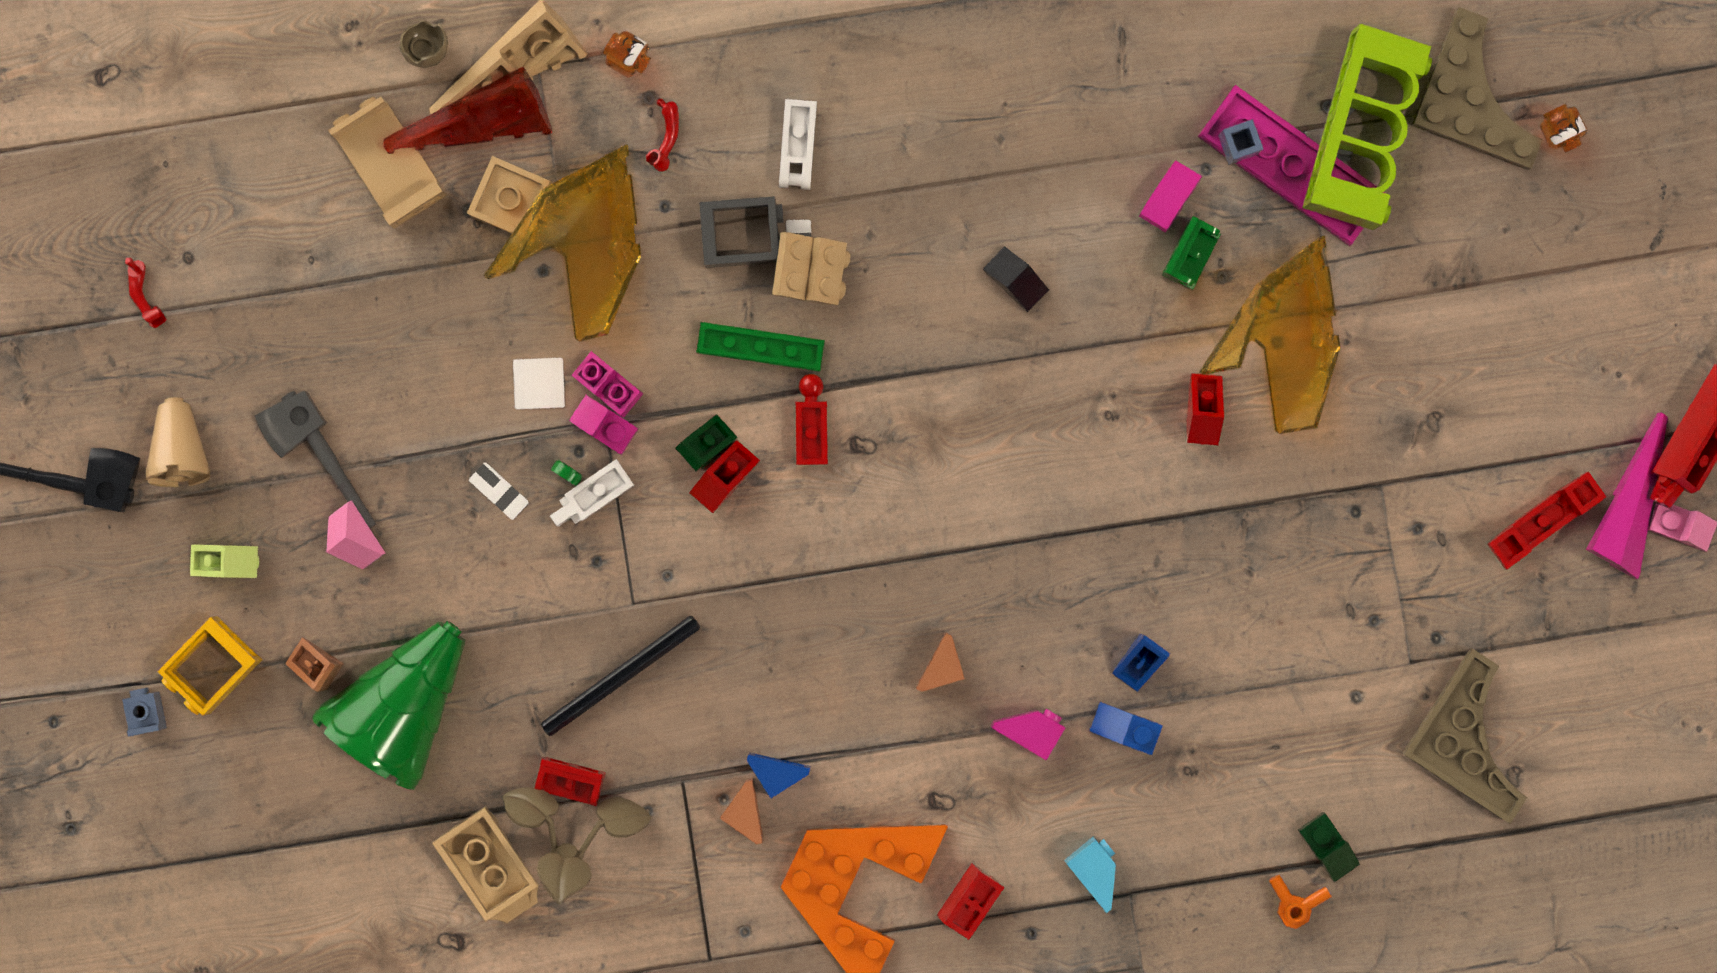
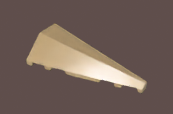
(536, 42)

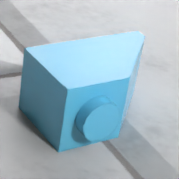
(1095, 870)

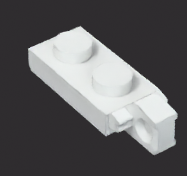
(593, 494)

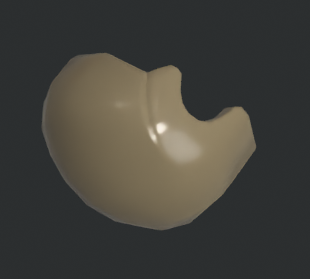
(424, 44)

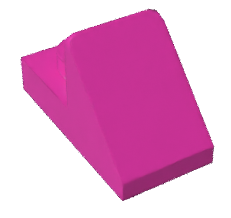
(603, 424)

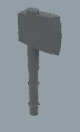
(299, 420)

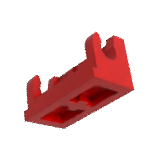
(570, 780)
(970, 901)

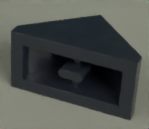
(1016, 278)

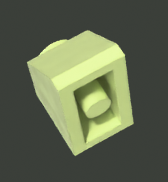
(224, 561)

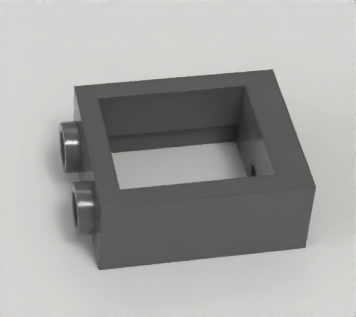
(707, 210)

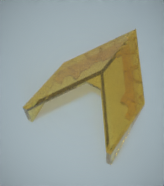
(592, 225)
(1292, 322)

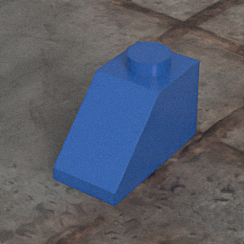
(1126, 728)

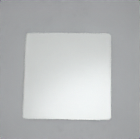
(538, 383)

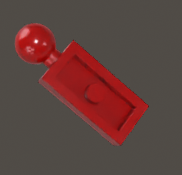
(811, 423)

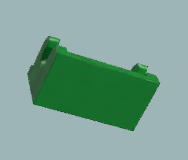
(1191, 253)

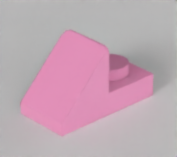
(1683, 526)

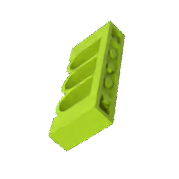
(1390, 55)

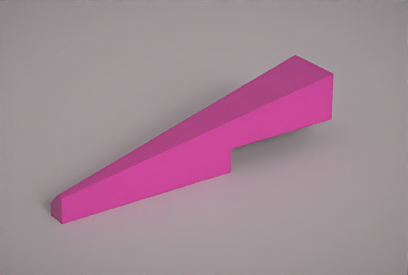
(1625, 525)

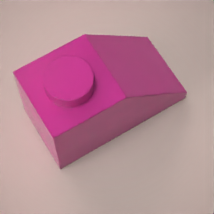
(1032, 730)

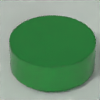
(566, 472)

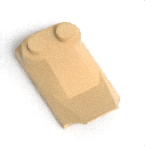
(488, 867)

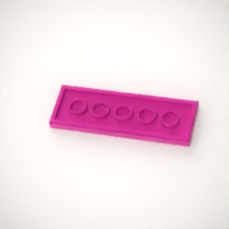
(1286, 157)

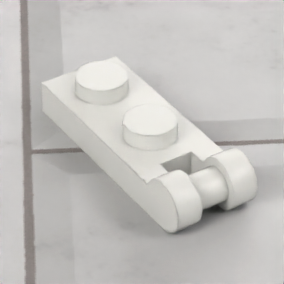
(797, 142)

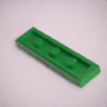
(760, 346)

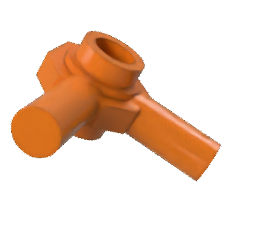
(1295, 909)

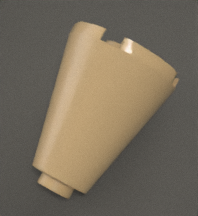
(176, 447)

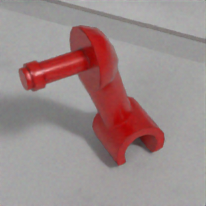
(659, 158)
(136, 276)

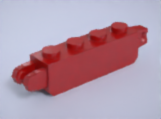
(1691, 449)

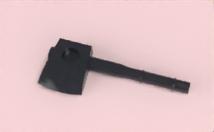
(107, 480)

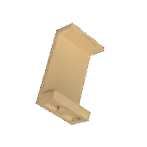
(397, 181)

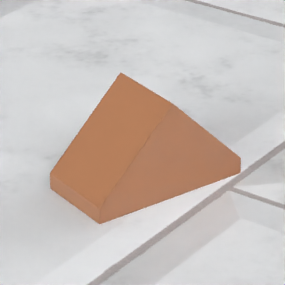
(314, 665)
(943, 666)
(744, 813)

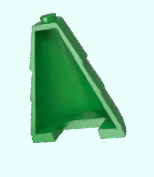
(397, 706)

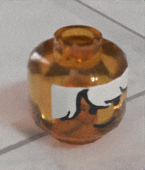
(627, 54)
(1563, 128)

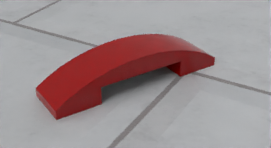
(1546, 519)

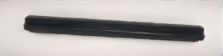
(620, 675)

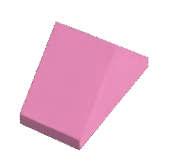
(351, 537)

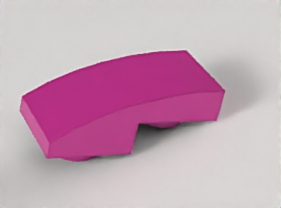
(1170, 196)
(607, 384)

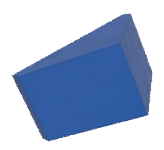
(1140, 662)
(776, 773)

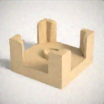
(505, 195)

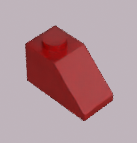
(1205, 409)
(724, 476)

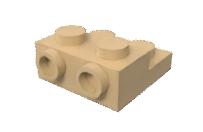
(810, 269)

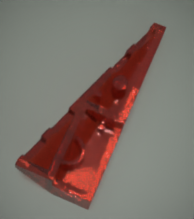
(495, 110)

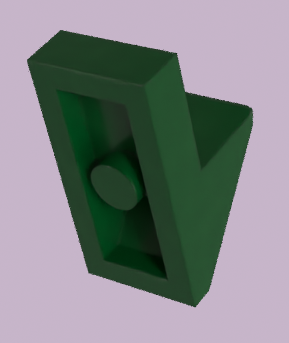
(706, 443)
(1329, 846)

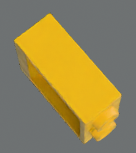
(231, 642)

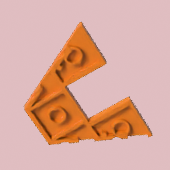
(825, 873)

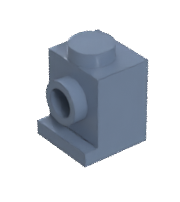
(154, 714)

